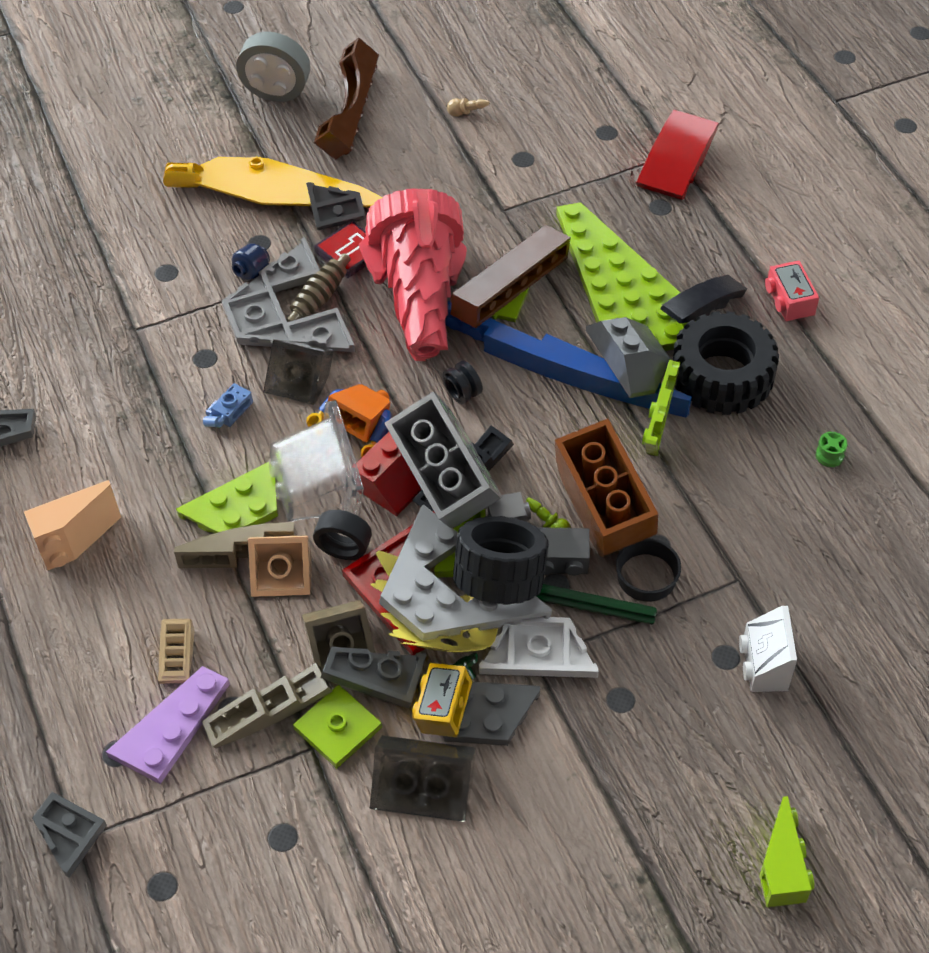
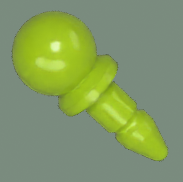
(551, 521)

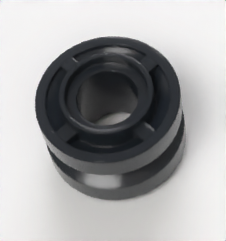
(462, 382)

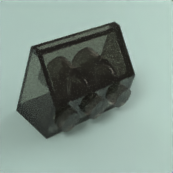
(422, 778)

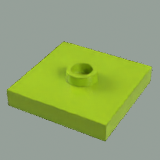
(337, 726)

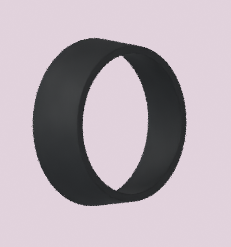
(649, 547)

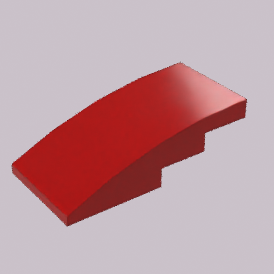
(677, 154)

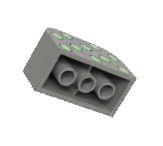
(443, 460)

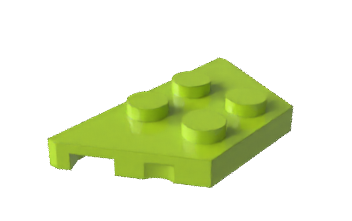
(235, 504)

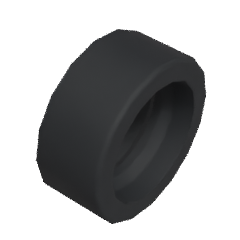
(345, 523)

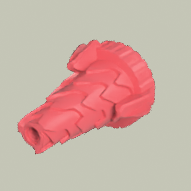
(418, 246)

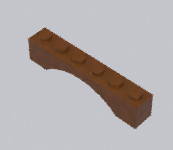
(338, 132)

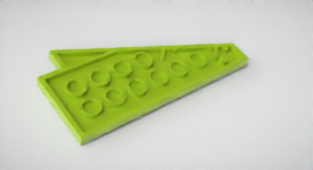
(616, 277)

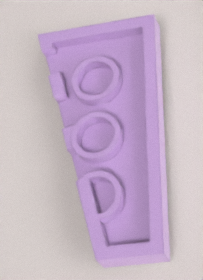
(167, 730)

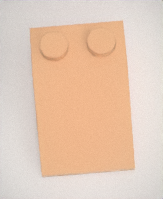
(72, 523)

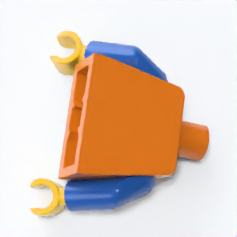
(361, 411)

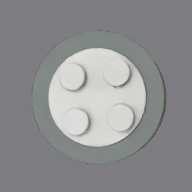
(273, 66)

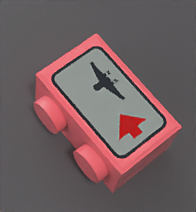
(792, 291)

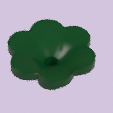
(468, 661)

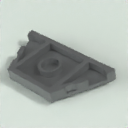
(494, 712)

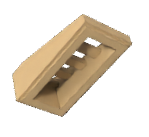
(174, 632)

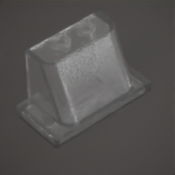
(317, 469)

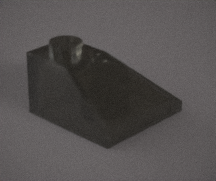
(297, 370)

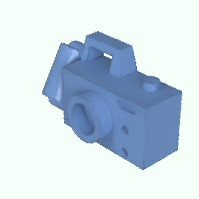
(228, 407)

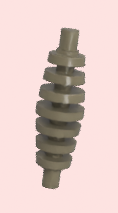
(319, 288)

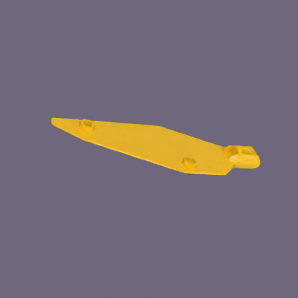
(257, 180)

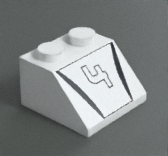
(769, 651)

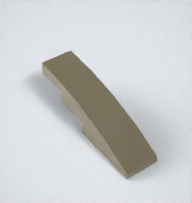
(225, 547)
(264, 708)

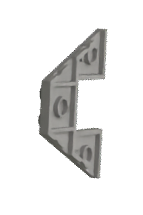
(259, 318)
(431, 606)

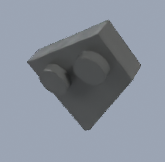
(333, 206)
(67, 830)

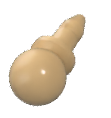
(458, 107)

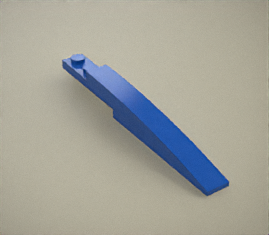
(559, 362)

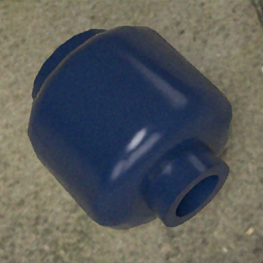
(249, 261)

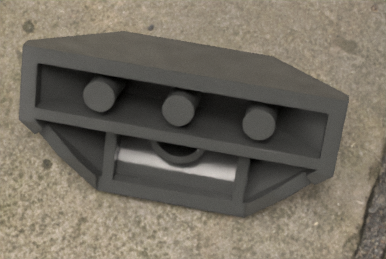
(631, 354)

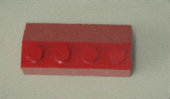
(387, 476)

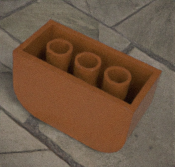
(605, 488)

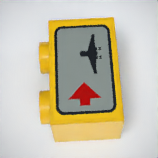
(442, 699)

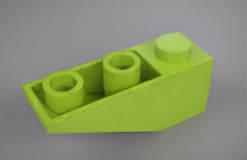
(783, 868)

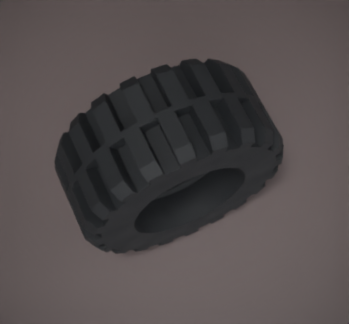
(729, 337)

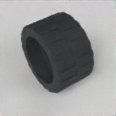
(500, 560)

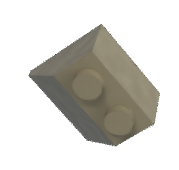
(337, 627)

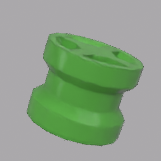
(827, 445)

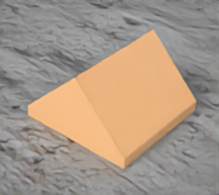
(280, 566)

